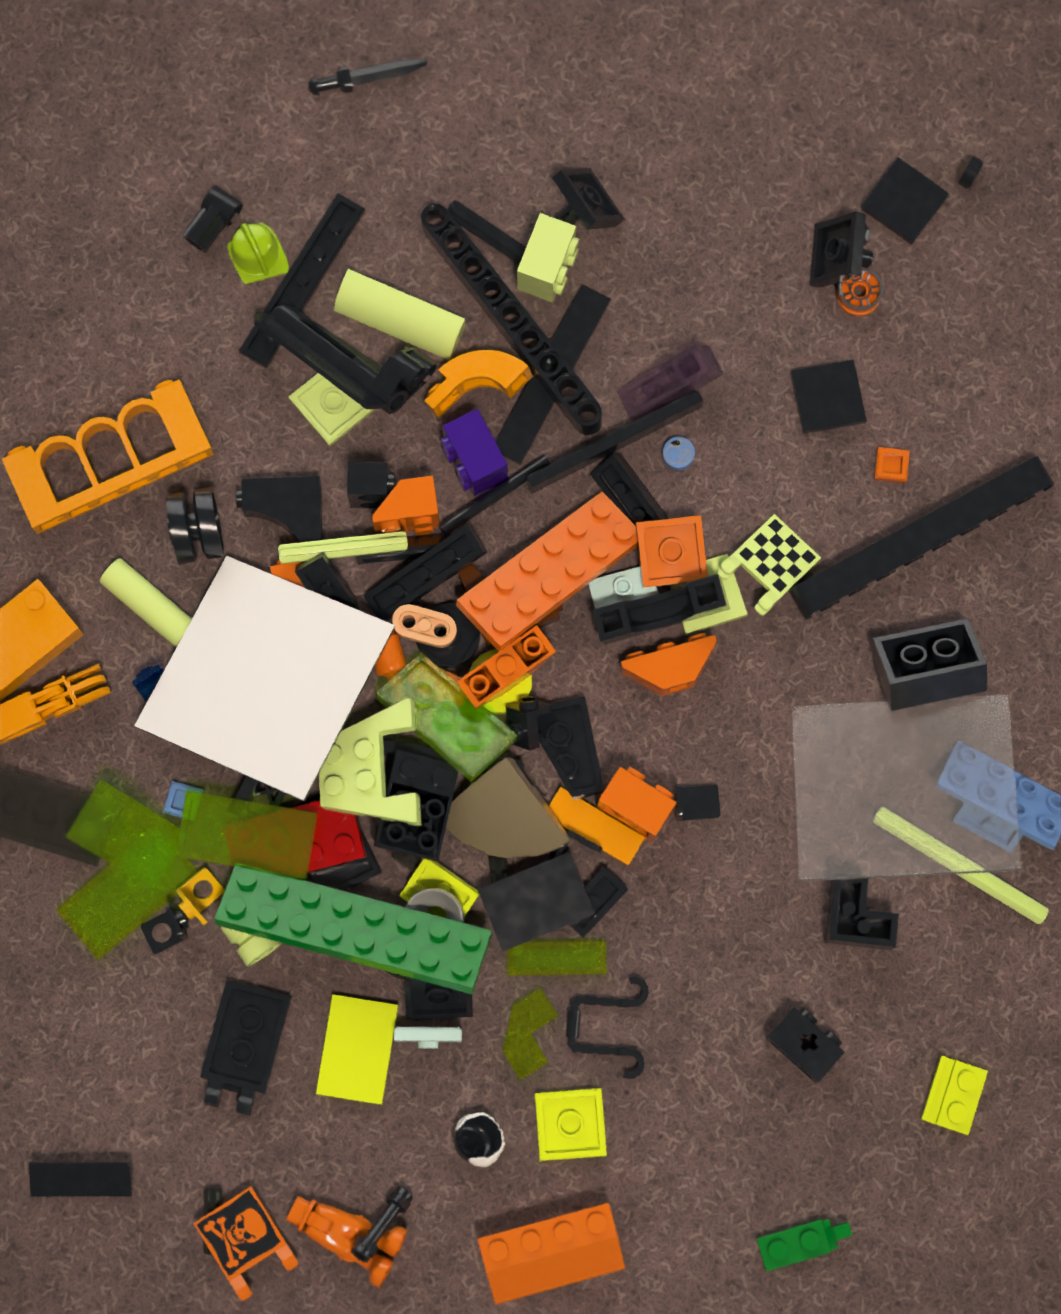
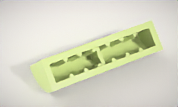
(399, 314)

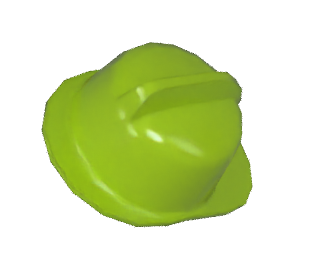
(257, 253)

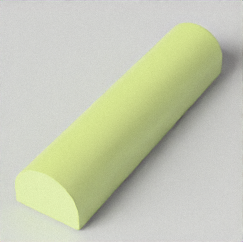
(146, 601)

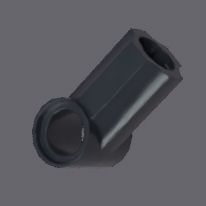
(215, 214)

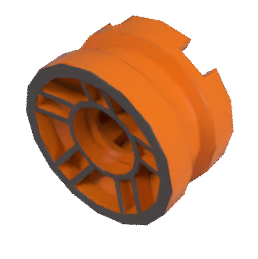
(860, 306)

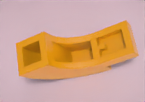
(473, 371)

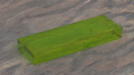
(557, 958)

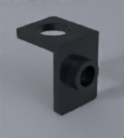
(696, 802)
(578, 838)
(175, 921)

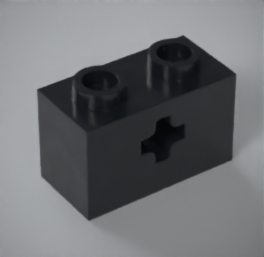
(811, 1062)

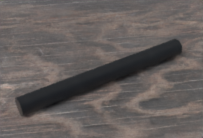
(492, 496)

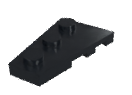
(571, 747)

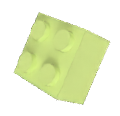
(546, 258)

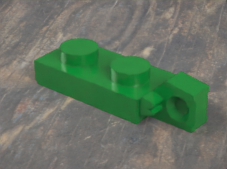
(800, 1243)

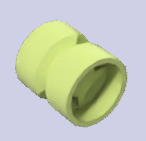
(251, 947)

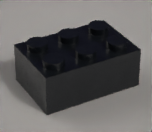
(930, 664)

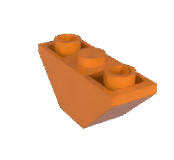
(671, 666)
(507, 668)

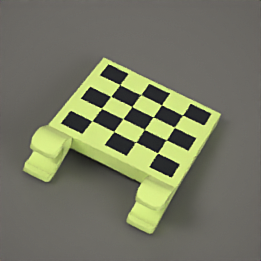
(774, 559)

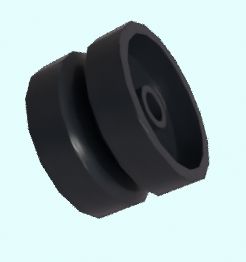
(190, 526)

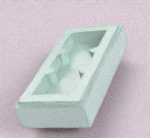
(619, 587)
(427, 1036)

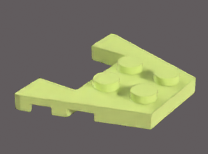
(355, 769)

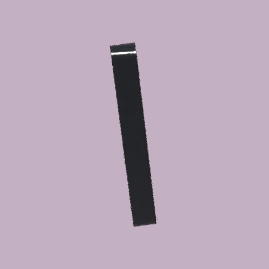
(517, 332)
(921, 536)

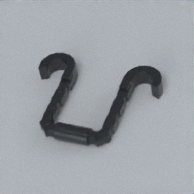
(573, 1026)

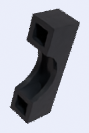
(660, 611)

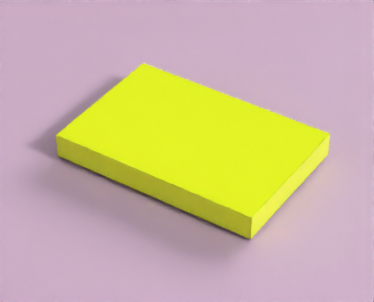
(357, 1049)

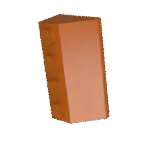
(551, 1253)

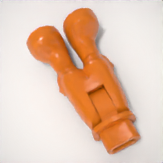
(338, 1232)

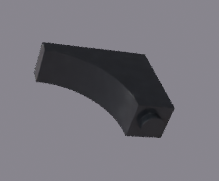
(286, 501)

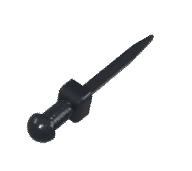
(347, 79)

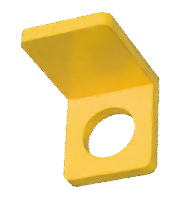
(192, 905)

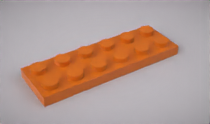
(549, 571)

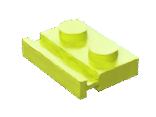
(434, 875)
(954, 1095)

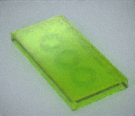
(447, 719)
(246, 834)
(117, 905)

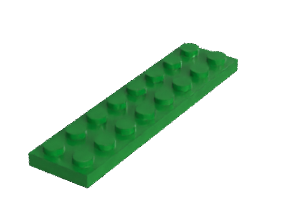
(354, 928)

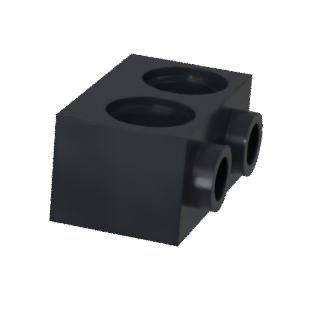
(369, 484)

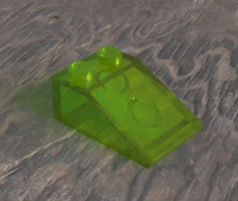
(125, 835)

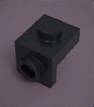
(523, 721)

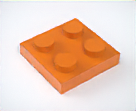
(671, 551)

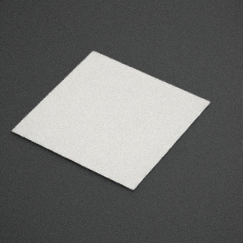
(265, 677)

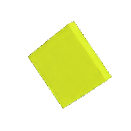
(570, 1124)

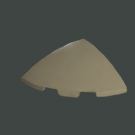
(505, 815)

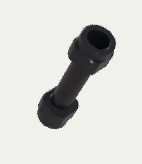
(365, 1246)

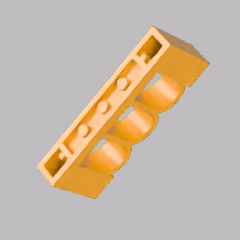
(35, 493)

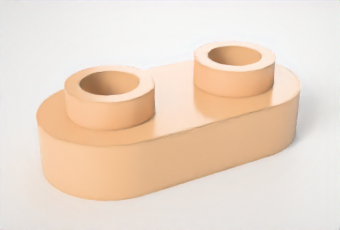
(425, 624)

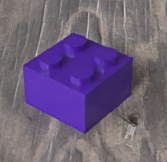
(474, 452)

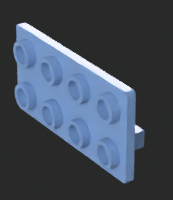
(1037, 811)

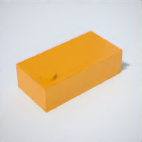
(32, 635)

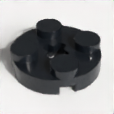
(462, 648)

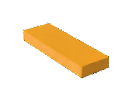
(596, 826)

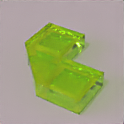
(519, 1044)

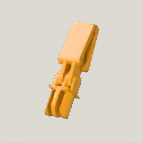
(30, 711)

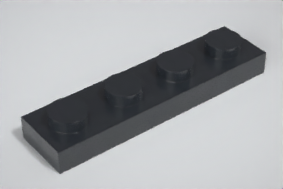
(426, 572)

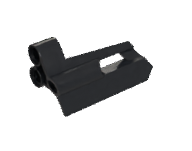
(345, 366)

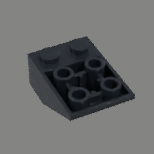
(435, 785)

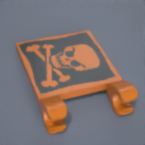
(241, 1236)

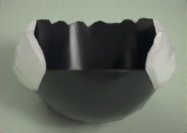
(478, 1139)

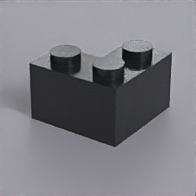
(854, 925)

